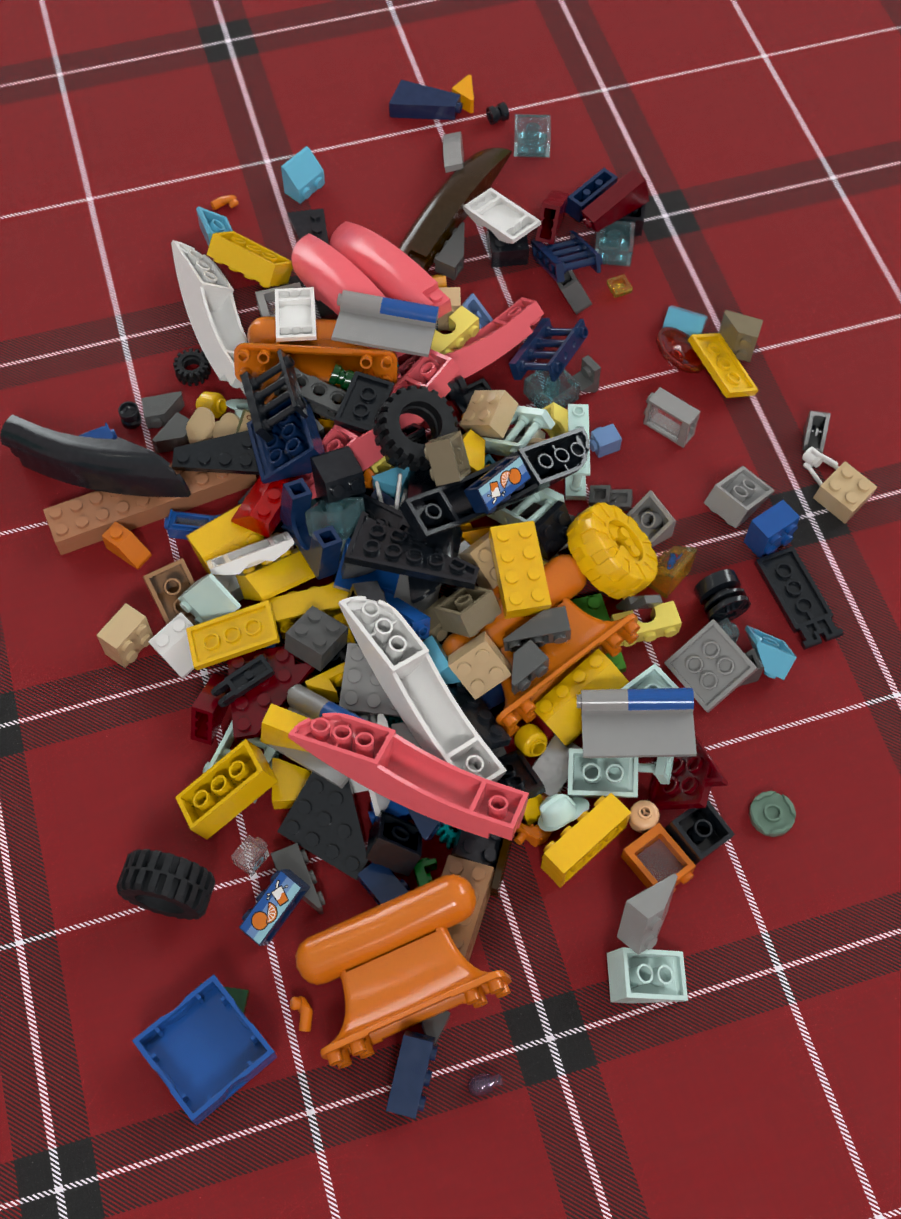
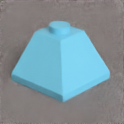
(773, 652)

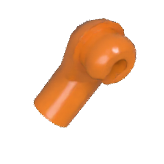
(223, 200)
(305, 1011)

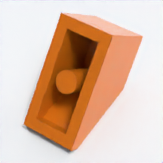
(125, 545)

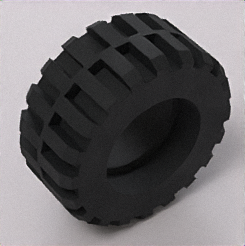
(418, 402)
(166, 884)

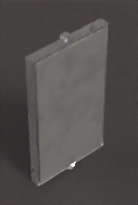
(553, 765)

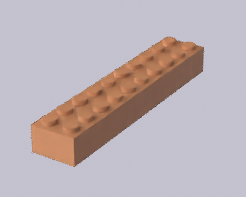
(88, 517)

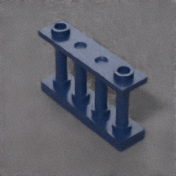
(566, 256)
(540, 339)

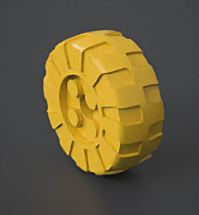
(612, 551)

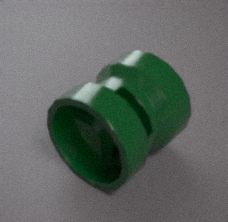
(341, 377)

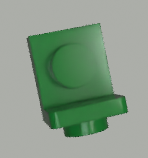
(422, 867)

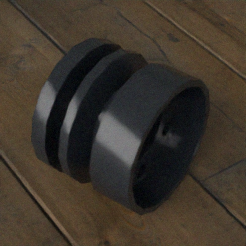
(722, 595)

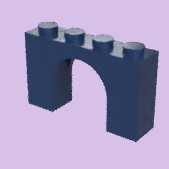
(324, 547)

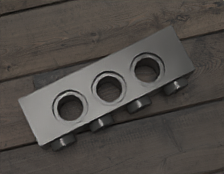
(312, 385)

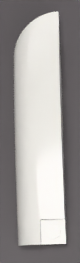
(210, 309)
(417, 688)

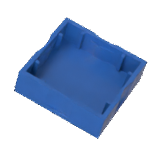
(205, 1049)

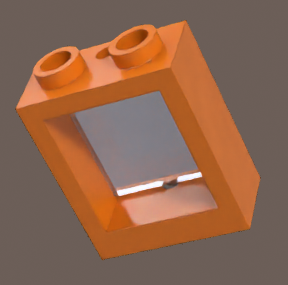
(658, 857)

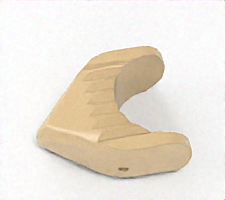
(203, 425)

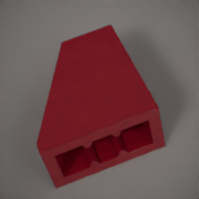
(207, 713)

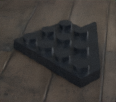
(328, 825)

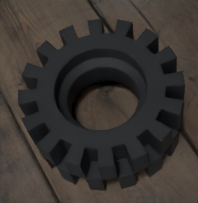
(190, 358)

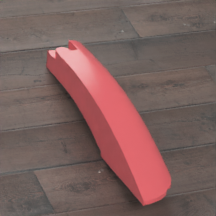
(388, 267)
(329, 273)
(491, 340)
(429, 371)
(412, 776)

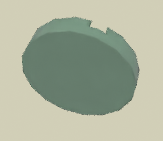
(772, 814)

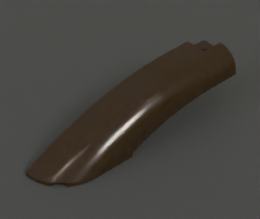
(446, 207)

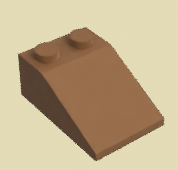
(166, 586)

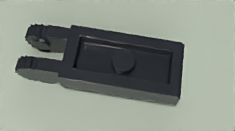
(243, 680)

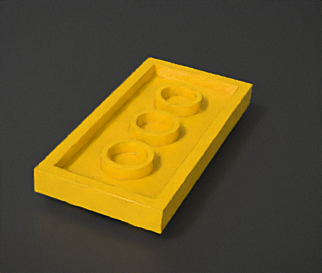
(723, 365)
(232, 635)

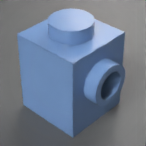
(605, 440)

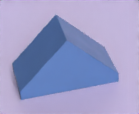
(474, 306)

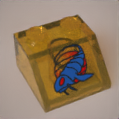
(672, 569)

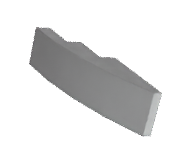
(453, 152)

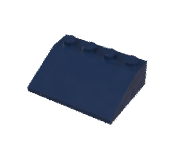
(291, 448)

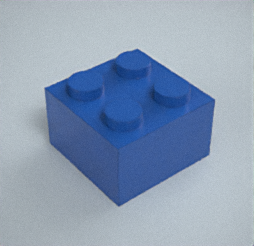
(772, 529)

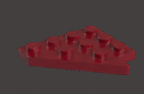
(252, 707)
(689, 782)

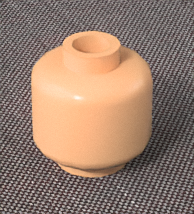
(643, 816)

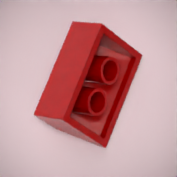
(261, 507)

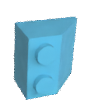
(302, 175)

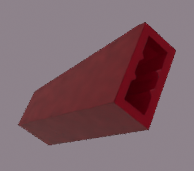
(617, 201)
(551, 216)

